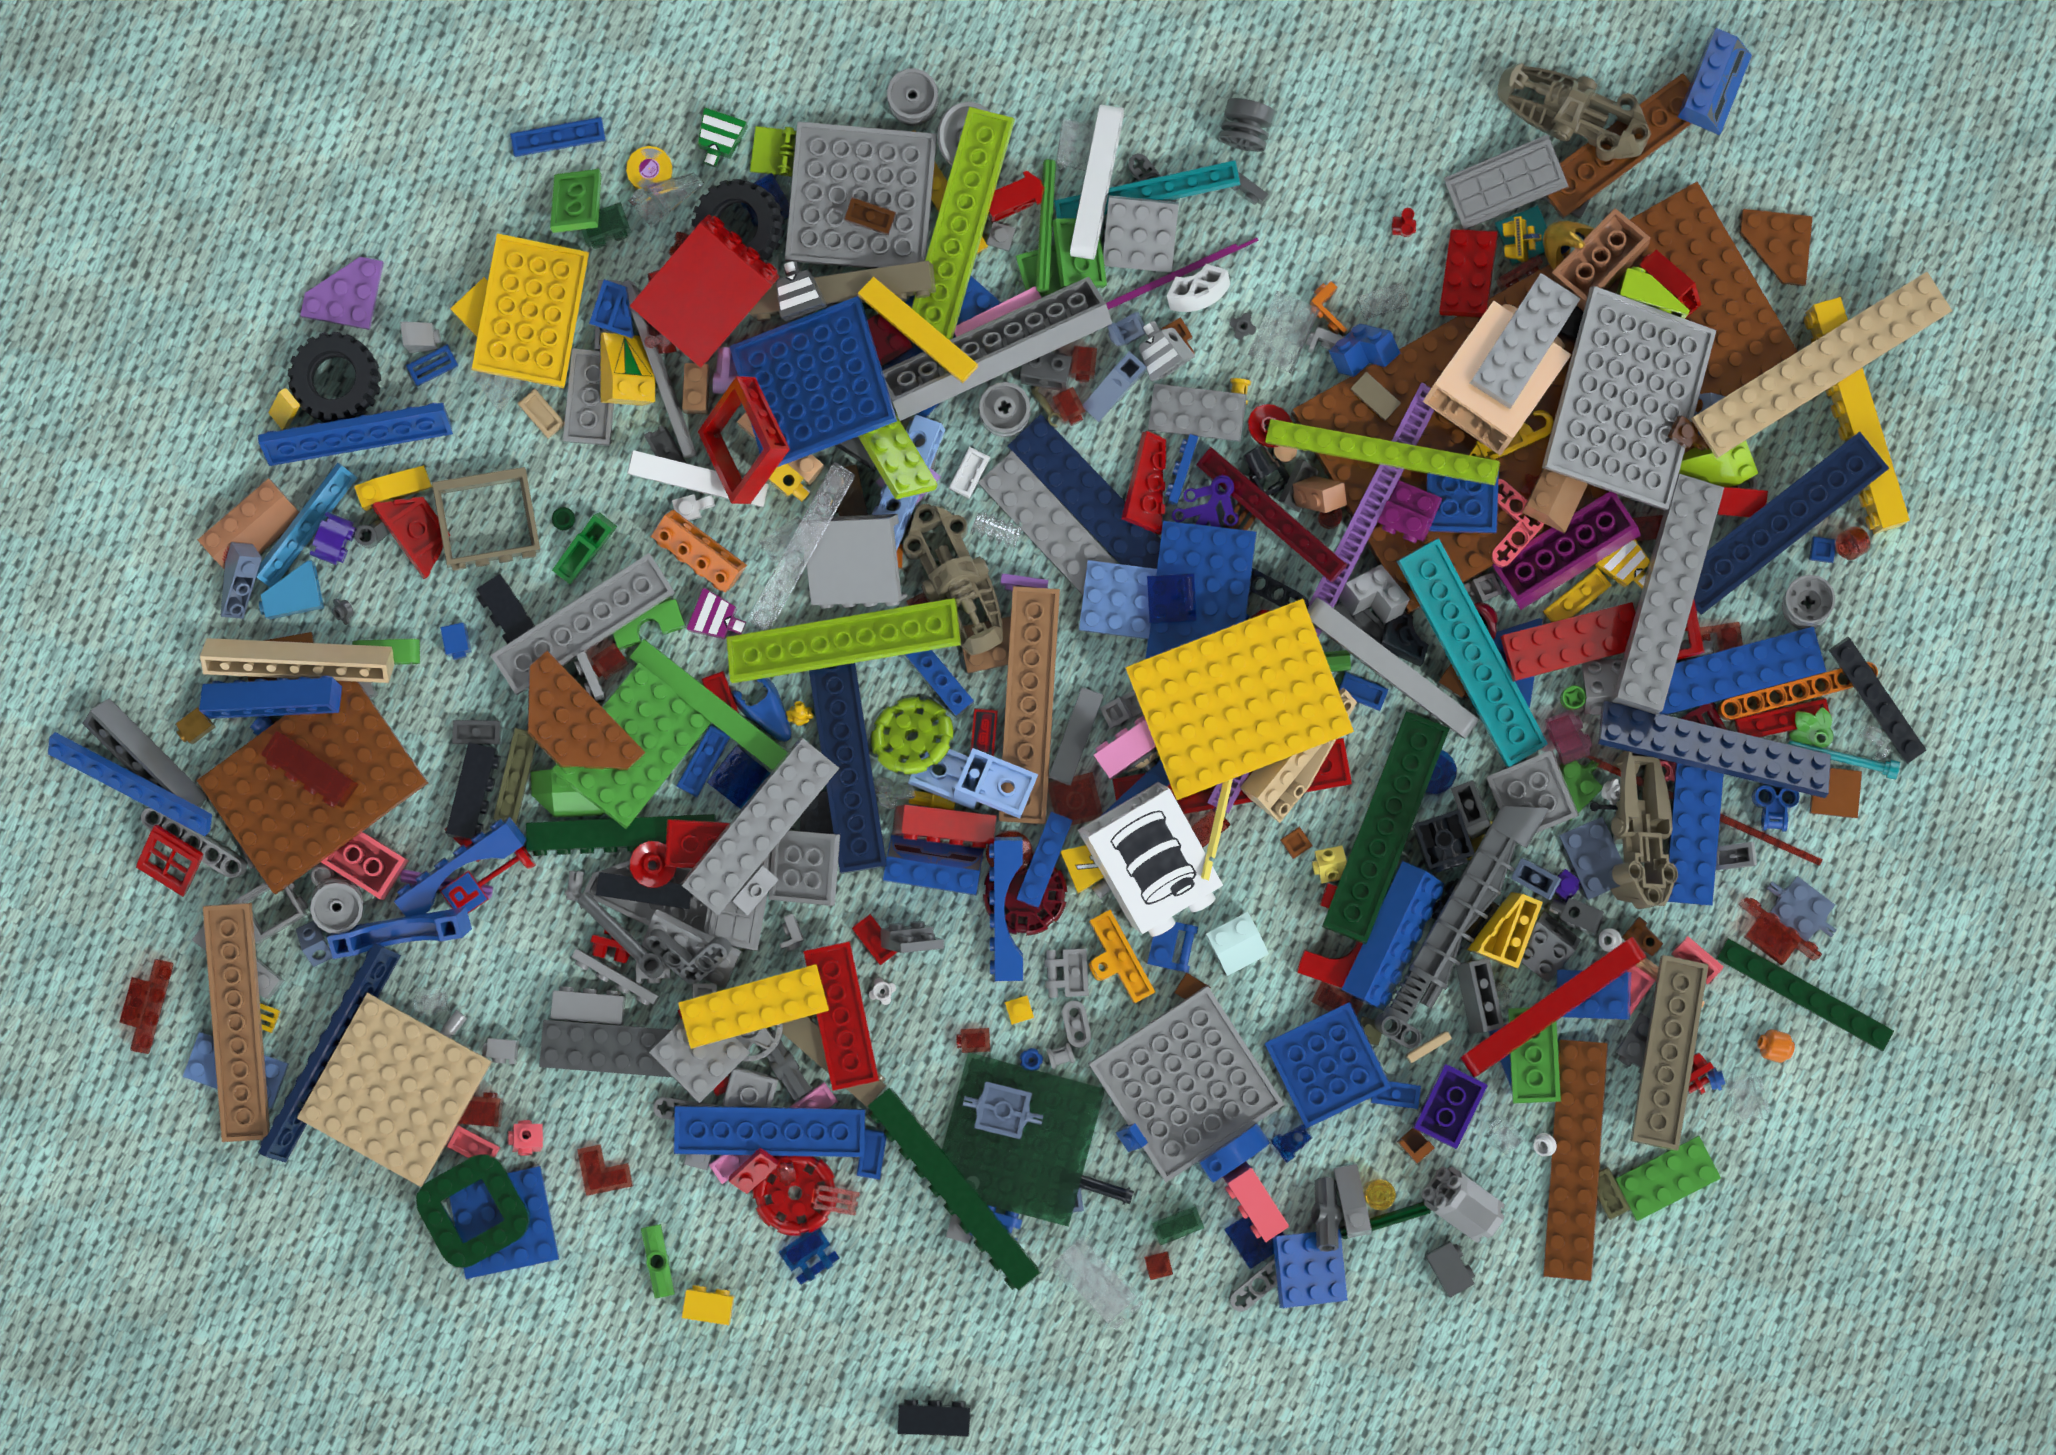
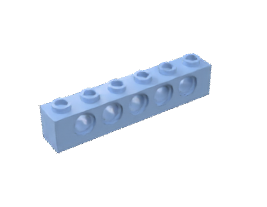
(917, 429)

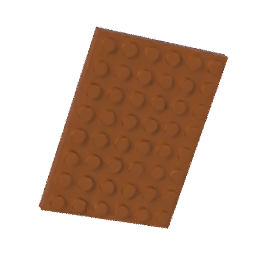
(287, 826)

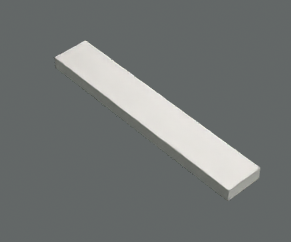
(682, 475)

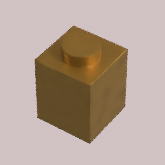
(194, 726)

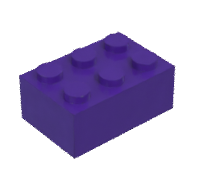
(1449, 1106)

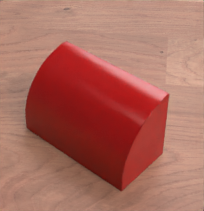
(1742, 501)

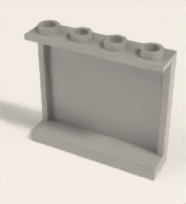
(856, 563)

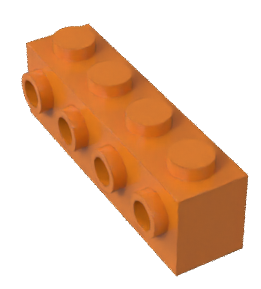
(698, 551)

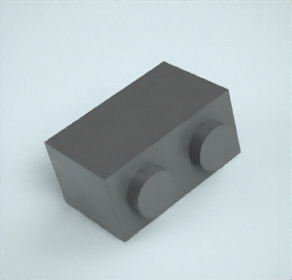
(1471, 808)
(1450, 1269)

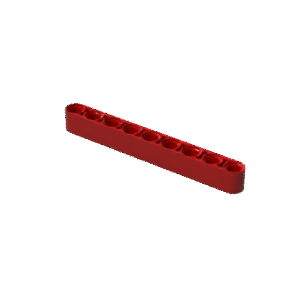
(1553, 1007)

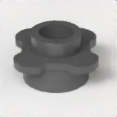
(1242, 332)
(342, 610)

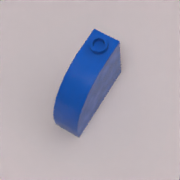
(1234, 1153)

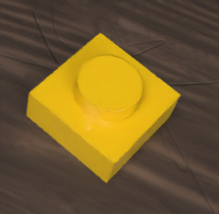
(1019, 1010)

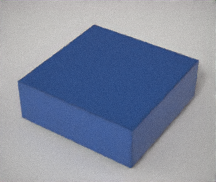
(1822, 549)

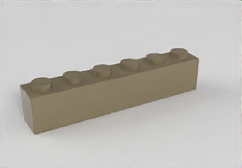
(808, 1038)

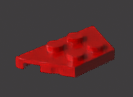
(414, 529)

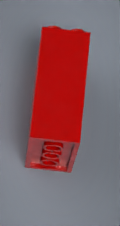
(705, 290)

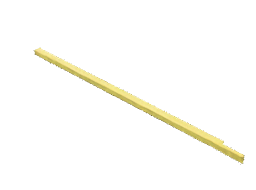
(1216, 829)

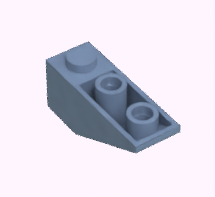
(1114, 386)
(239, 577)

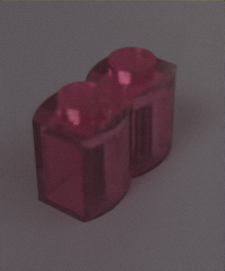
(1568, 737)

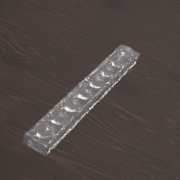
(801, 547)

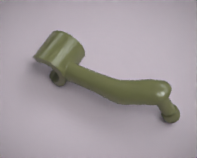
(1044, 403)

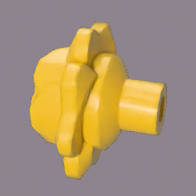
(799, 713)

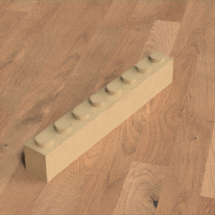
(297, 660)

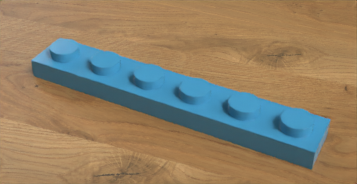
(305, 525)

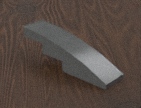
(1076, 736)

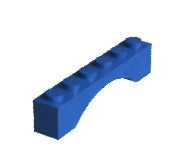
(497, 843)
(1007, 860)
(429, 926)

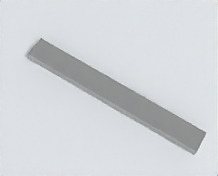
(663, 380)

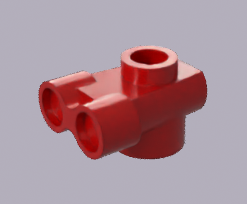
(1405, 224)

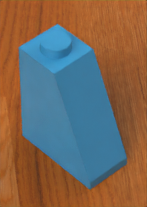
(293, 594)

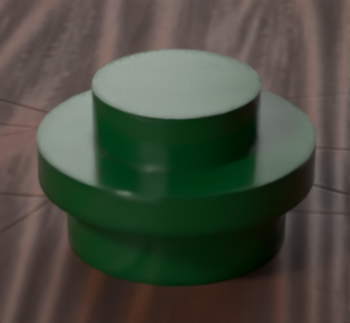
(563, 518)

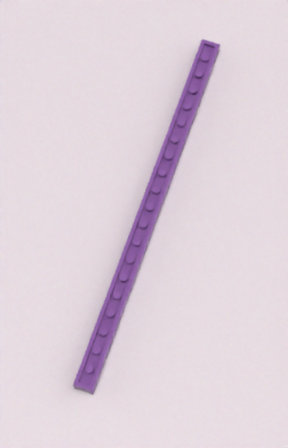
(1359, 530)

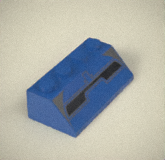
(1715, 82)
(933, 865)

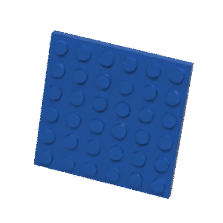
(819, 378)

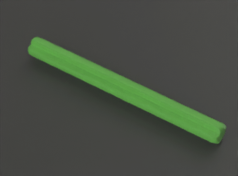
(1045, 228)

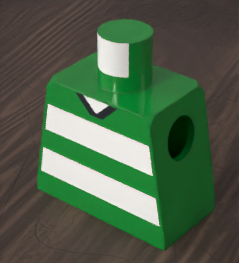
(719, 135)

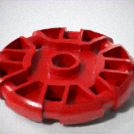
(795, 1208)

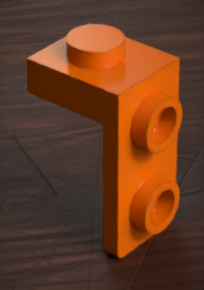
(1322, 294)

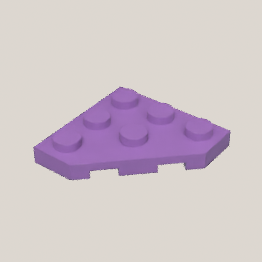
(347, 295)

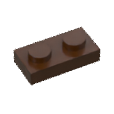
(870, 216)

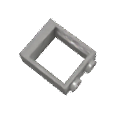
(298, 902)

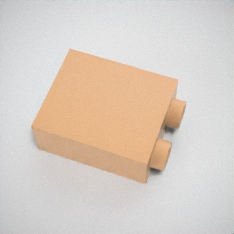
(1475, 410)

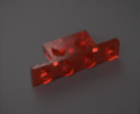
(1773, 936)
(145, 1004)

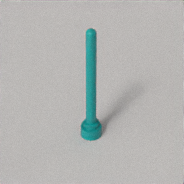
(1888, 768)

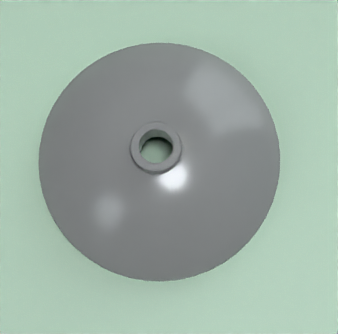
(951, 128)

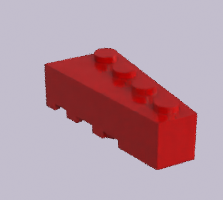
(944, 824)

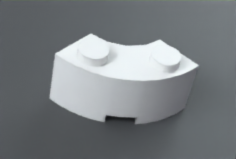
(1199, 290)

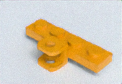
(1118, 958)

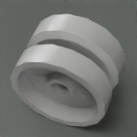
(915, 83)
(1000, 396)
(340, 891)

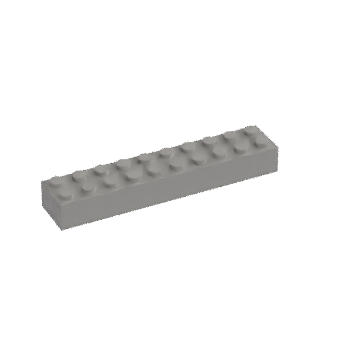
(1000, 346)
(1667, 595)

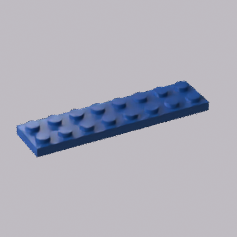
(355, 434)
(1744, 670)
(774, 1129)

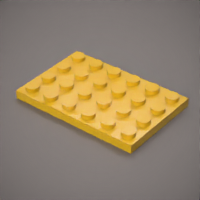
(530, 311)

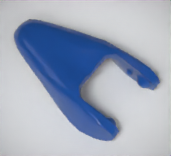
(768, 712)

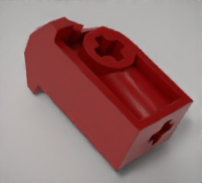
(1016, 197)

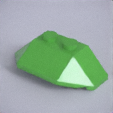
(560, 797)

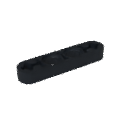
(1271, 586)

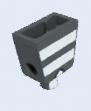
(798, 293)
(1588, 921)

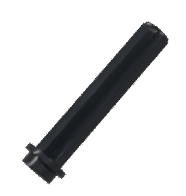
(1107, 1189)

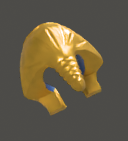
(1561, 237)

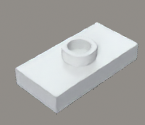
(969, 473)

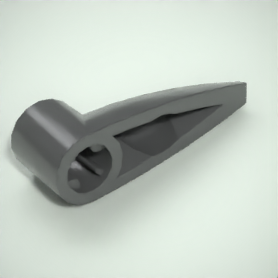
(378, 530)

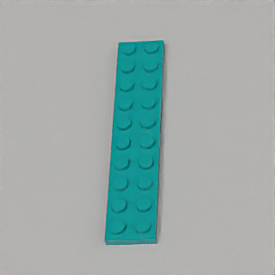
(1472, 652)

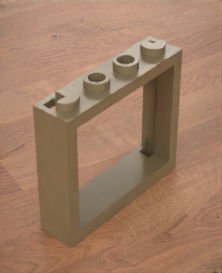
(479, 481)

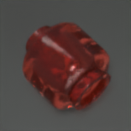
(1852, 543)

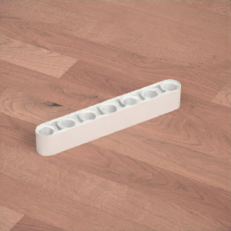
(1097, 182)

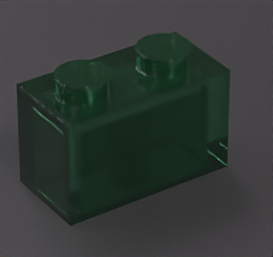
(611, 225)
(1177, 1225)

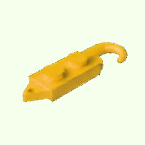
(1522, 438)

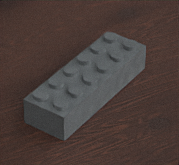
(600, 1048)

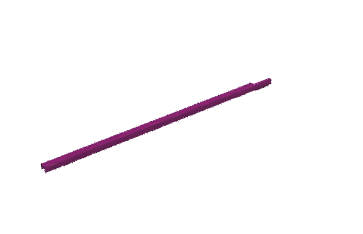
(1178, 273)

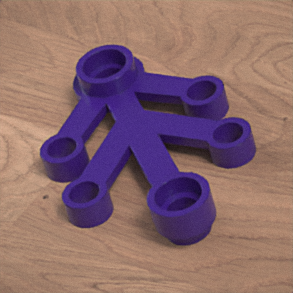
(1208, 511)

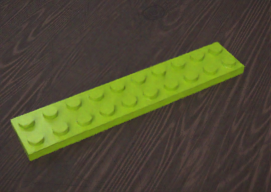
(964, 215)
(843, 640)

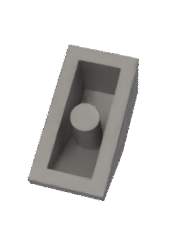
(419, 336)

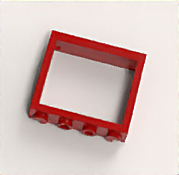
(748, 392)

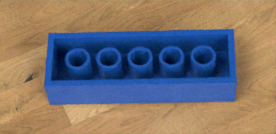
(1393, 936)

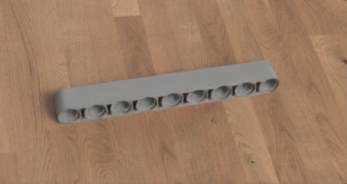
(1391, 668)

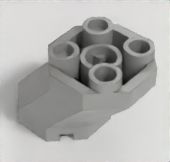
(1463, 1204)

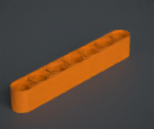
(1786, 695)

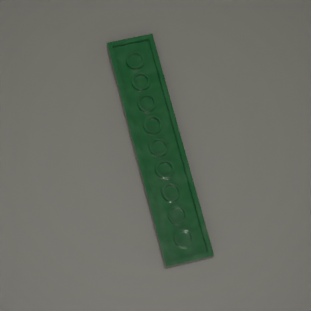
(1385, 827)

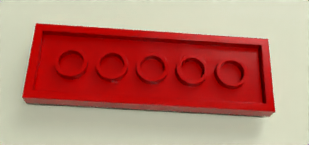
(1568, 641)
(845, 1025)

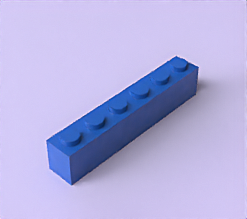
(270, 697)

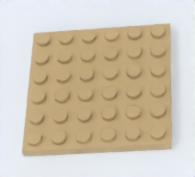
(394, 1090)

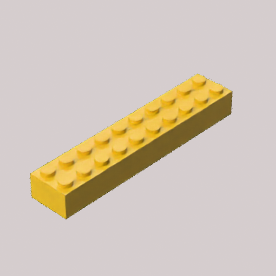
(1857, 414)

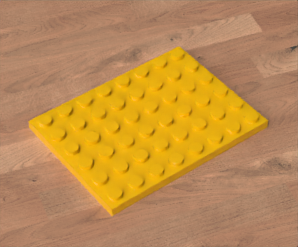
(1239, 699)

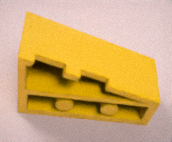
(1508, 930)

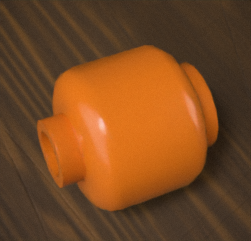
(1776, 1046)

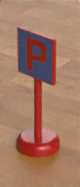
(468, 892)

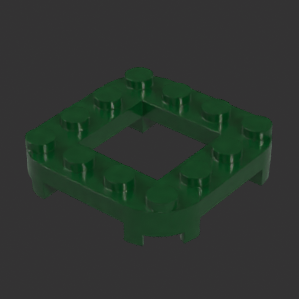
(504, 1194)

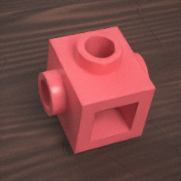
(523, 1146)

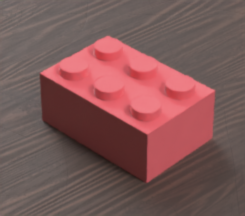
(368, 864)

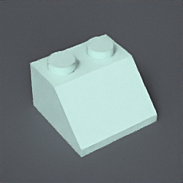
(1237, 943)

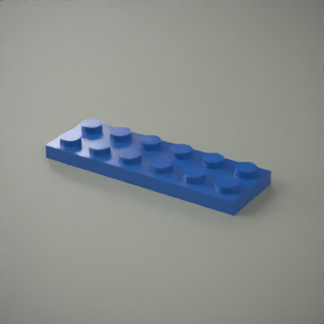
(1695, 833)

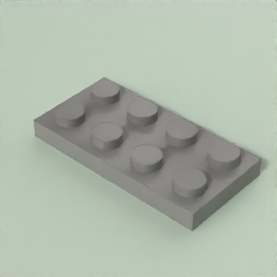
(1197, 412)
(586, 417)
(693, 941)

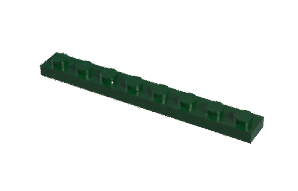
(1805, 994)

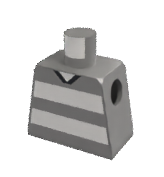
(1163, 351)

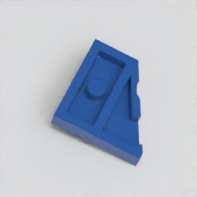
(613, 309)

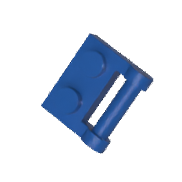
(1164, 945)

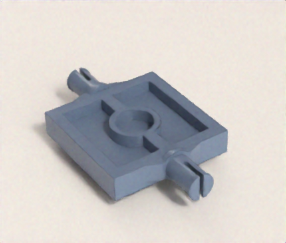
(1802, 908)
(1003, 1110)

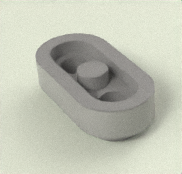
(1075, 1024)

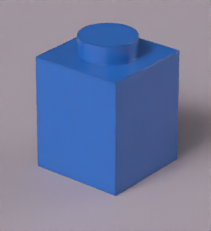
(456, 640)

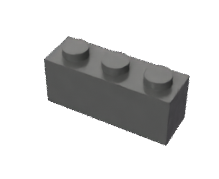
(1479, 996)

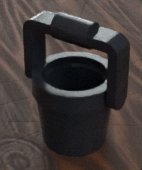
(1262, 464)

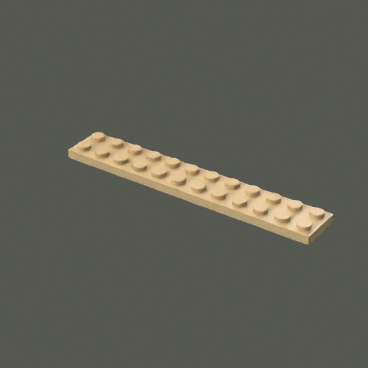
(1821, 364)

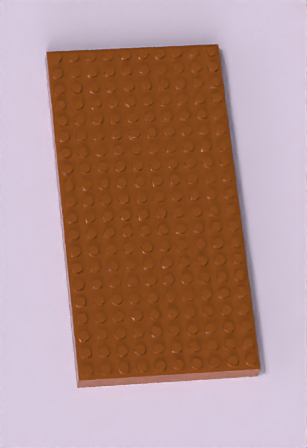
(1744, 347)

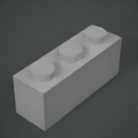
(588, 1006)

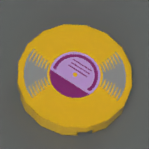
(648, 166)

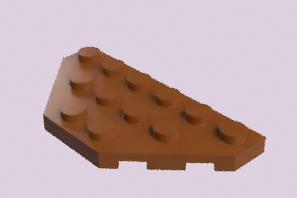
(571, 722)

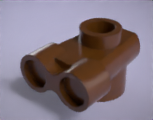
(1640, 933)

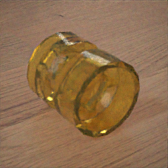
(1379, 1194)

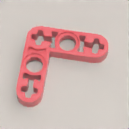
(1522, 526)

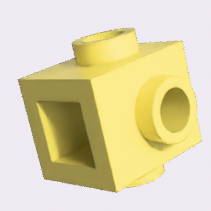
(1329, 864)

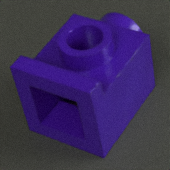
(1568, 885)

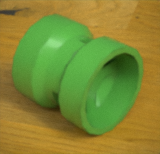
(1575, 694)

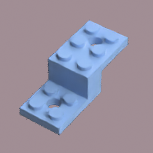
(978, 780)

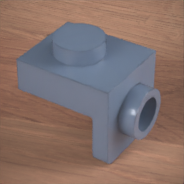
(1126, 330)

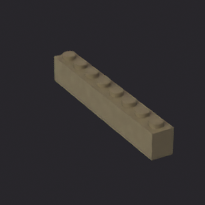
(900, 279)

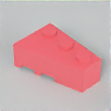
(1255, 1202)

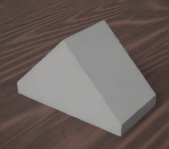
(1736, 856)

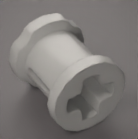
(1060, 1055)

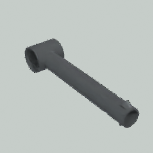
(621, 935)

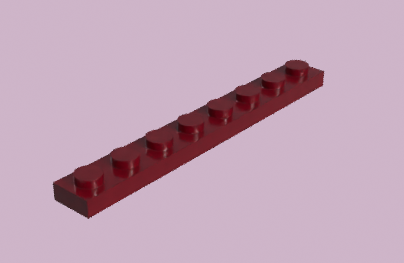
(1274, 516)

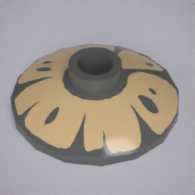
(1146, 762)

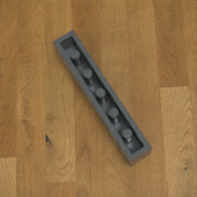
(139, 752)

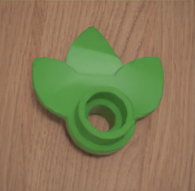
(1812, 725)

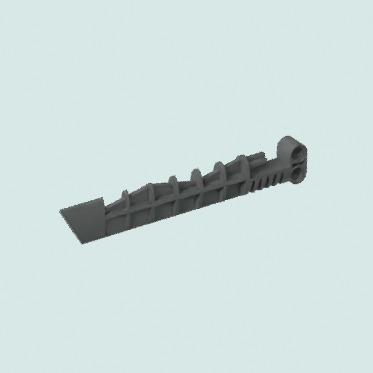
(1468, 901)

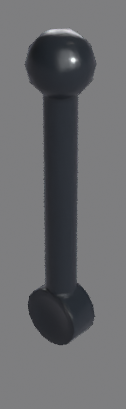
(1595, 806)

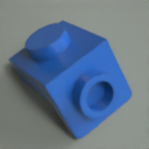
(1131, 1137)

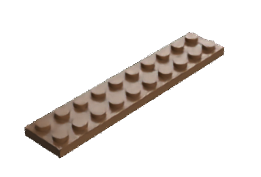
(1031, 693)
(236, 1022)

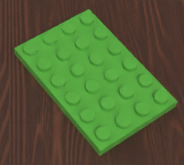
(660, 725)

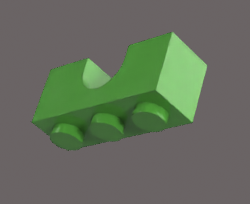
(665, 613)

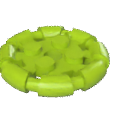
(909, 723)

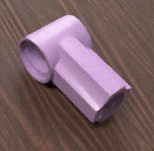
(725, 371)

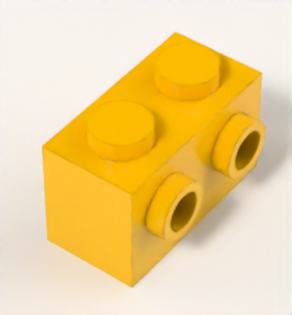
(708, 1306)

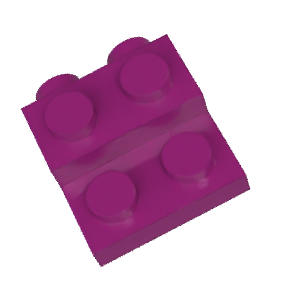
(1409, 512)

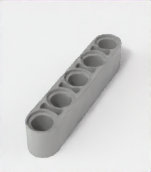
(205, 844)

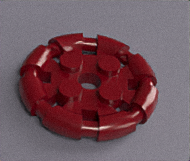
(1017, 908)

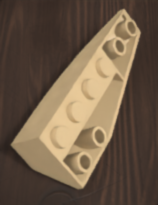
(1283, 783)

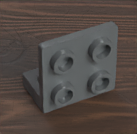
(1549, 947)

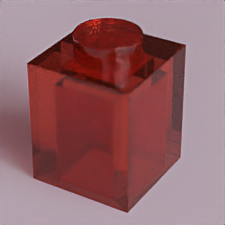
(1083, 363)
(1069, 406)
(609, 662)

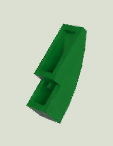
(584, 547)

